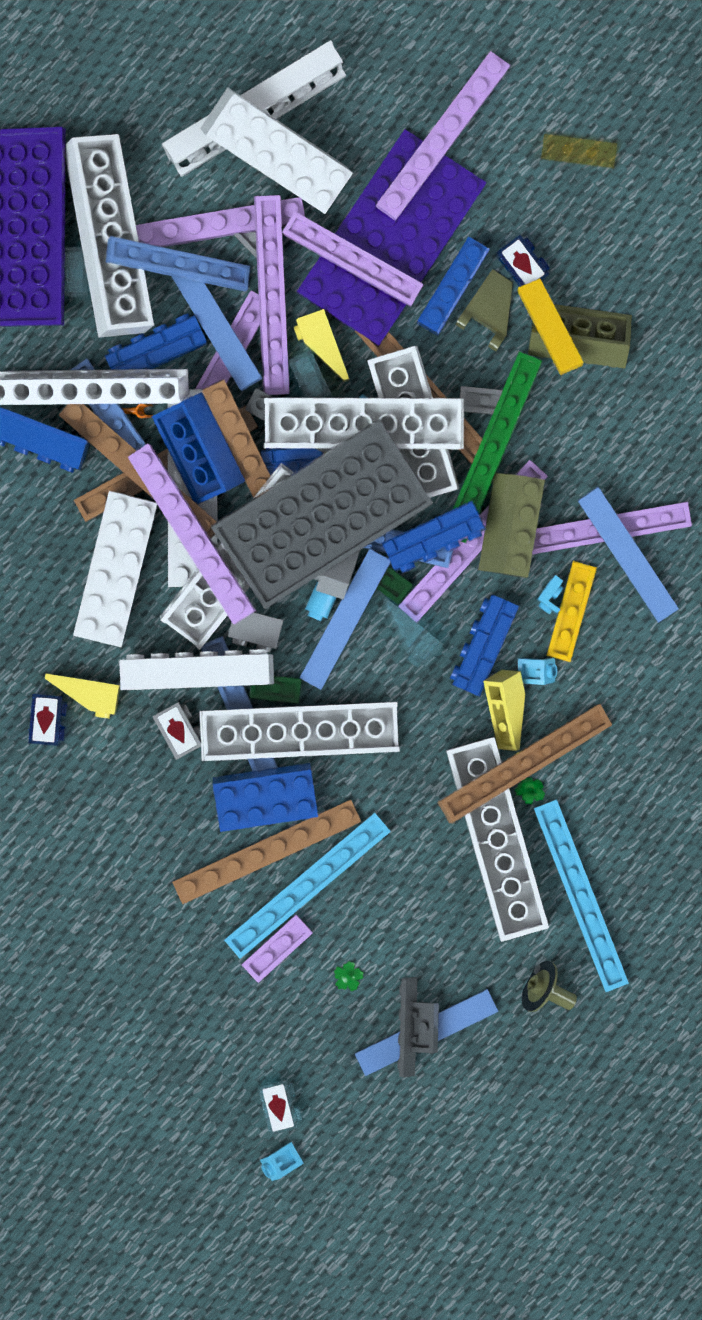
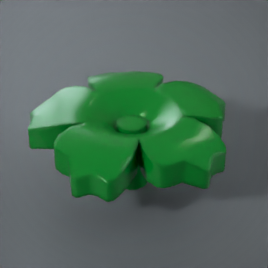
(530, 790)
(348, 976)

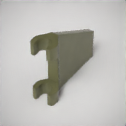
(490, 307)

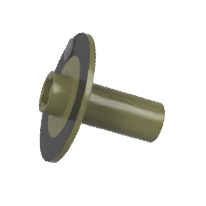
(542, 987)

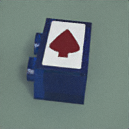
(522, 262)
(47, 720)

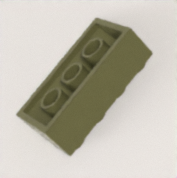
(597, 335)
(511, 525)

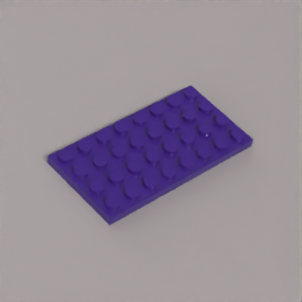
(32, 226)
(406, 244)

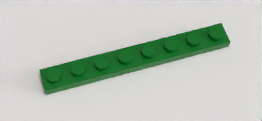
(499, 431)

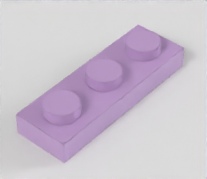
(277, 948)

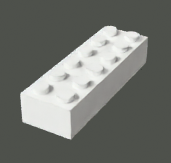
(276, 150)
(403, 376)
(115, 568)
(201, 671)

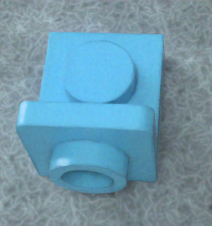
(551, 590)
(537, 670)
(281, 1162)

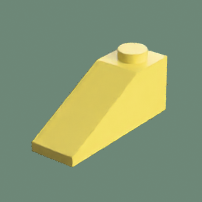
(319, 338)
(91, 694)
(506, 705)

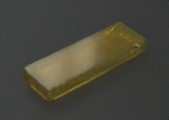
(578, 151)

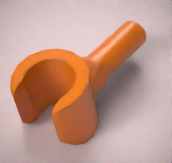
(138, 410)

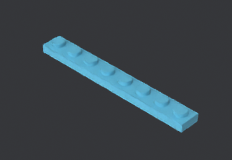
(307, 885)
(581, 895)

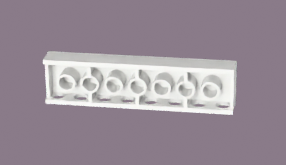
(268, 94)
(94, 386)
(330, 421)
(195, 608)
(299, 731)

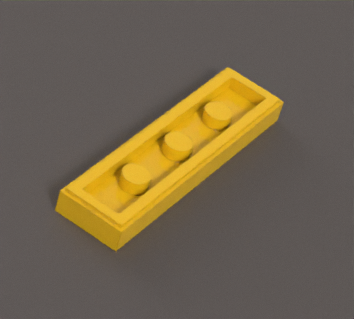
(550, 326)
(571, 611)

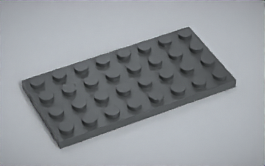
(322, 514)

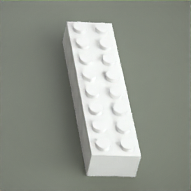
(104, 211)
(499, 847)

